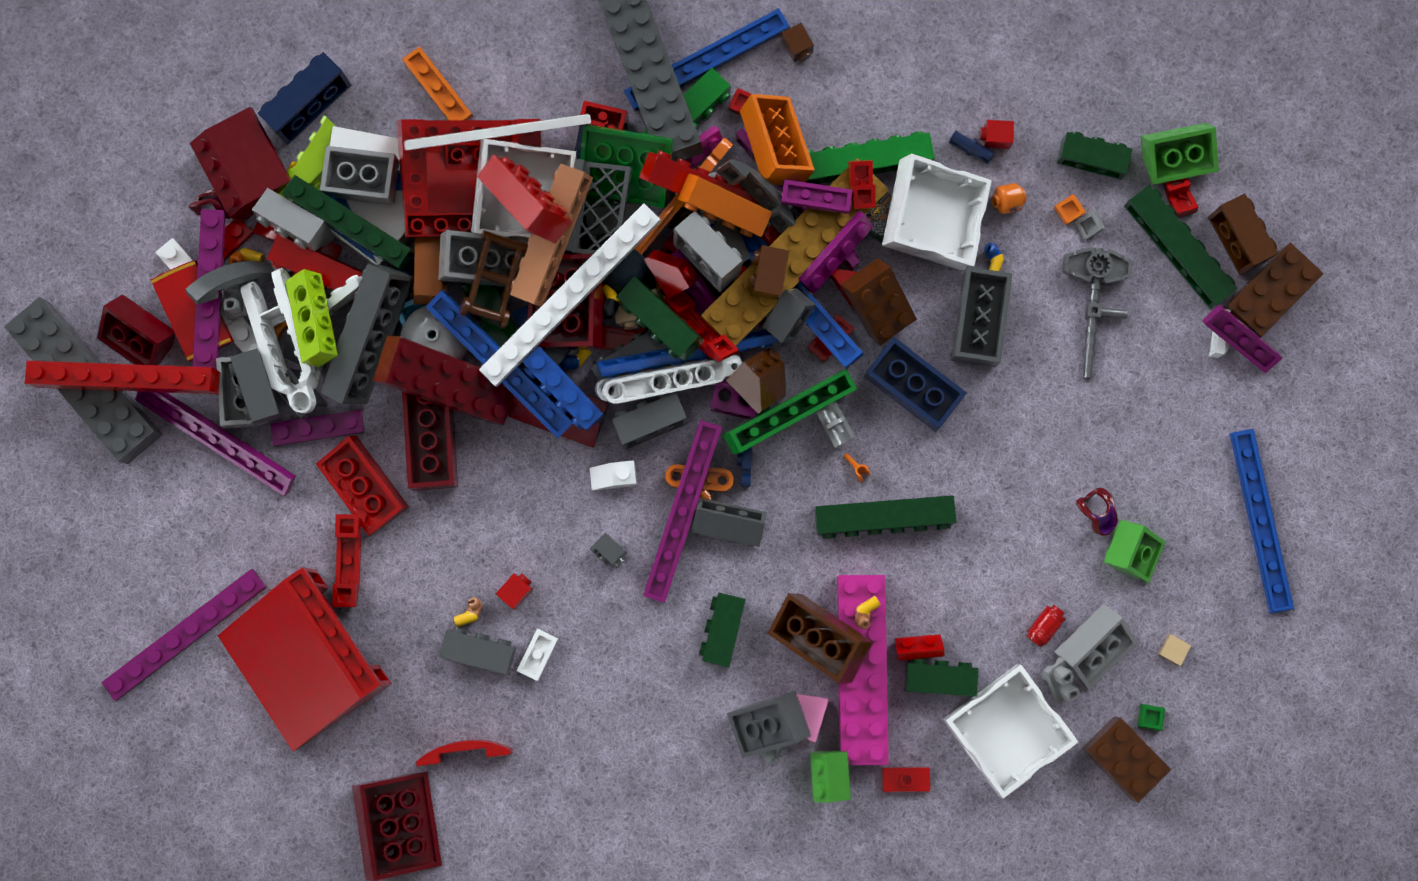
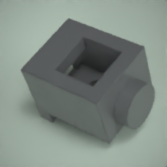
(609, 551)

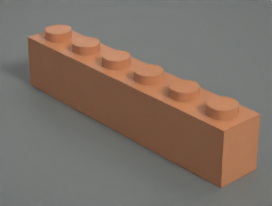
(542, 256)

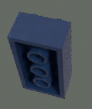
(304, 98)
(915, 384)

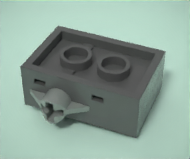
(769, 726)

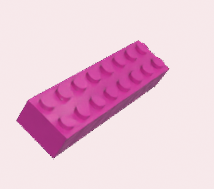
(864, 701)

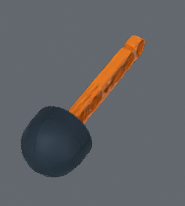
(634, 262)

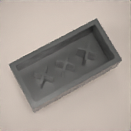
(981, 317)

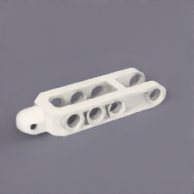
(263, 325)
(641, 384)

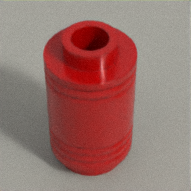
(1046, 625)

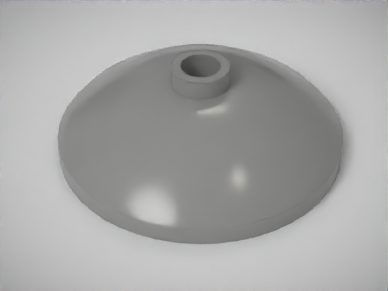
(419, 326)

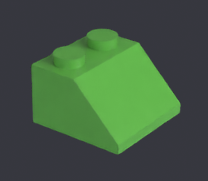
(1134, 550)
(830, 776)

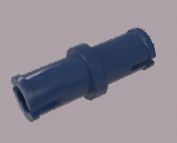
(971, 147)

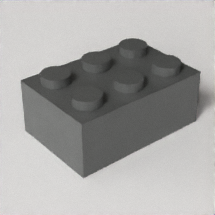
(649, 420)

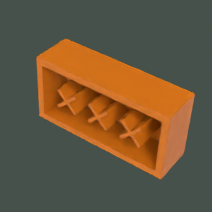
(776, 139)

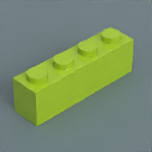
(311, 161)

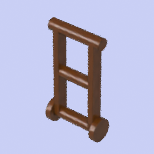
(467, 304)

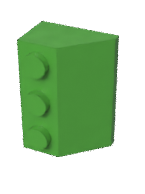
(1180, 153)

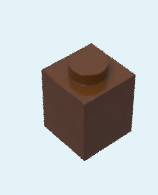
(797, 43)

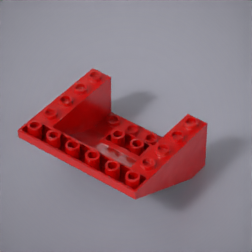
(441, 179)
(301, 659)

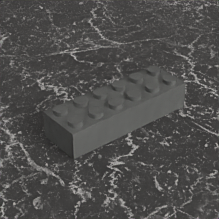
(367, 325)

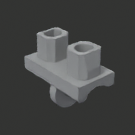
(234, 302)
(835, 424)
(1060, 681)

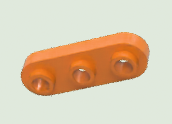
(711, 480)

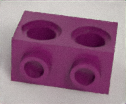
(733, 406)

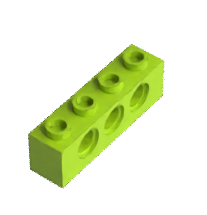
(311, 318)

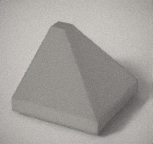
(1090, 224)

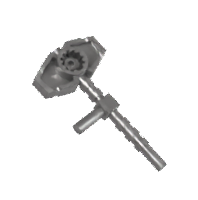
(1099, 269)

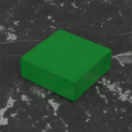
(1151, 717)

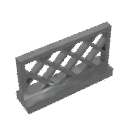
(576, 236)

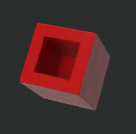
(997, 134)
(515, 590)

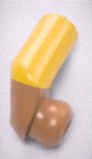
(863, 612)
(472, 613)

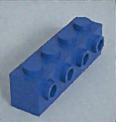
(567, 393)

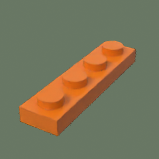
(436, 85)

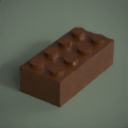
(1274, 289)
(820, 638)

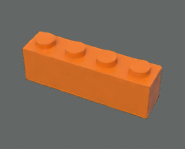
(725, 205)

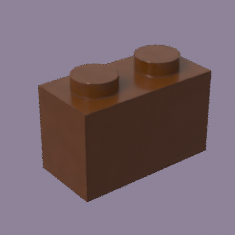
(769, 272)

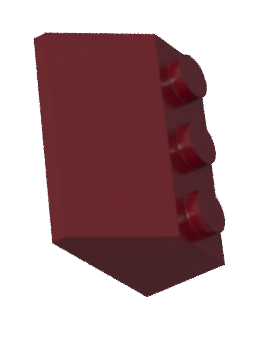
(134, 332)

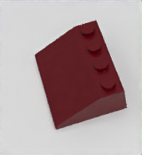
(240, 162)
(584, 324)
(396, 826)

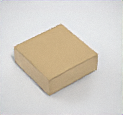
(1174, 649)

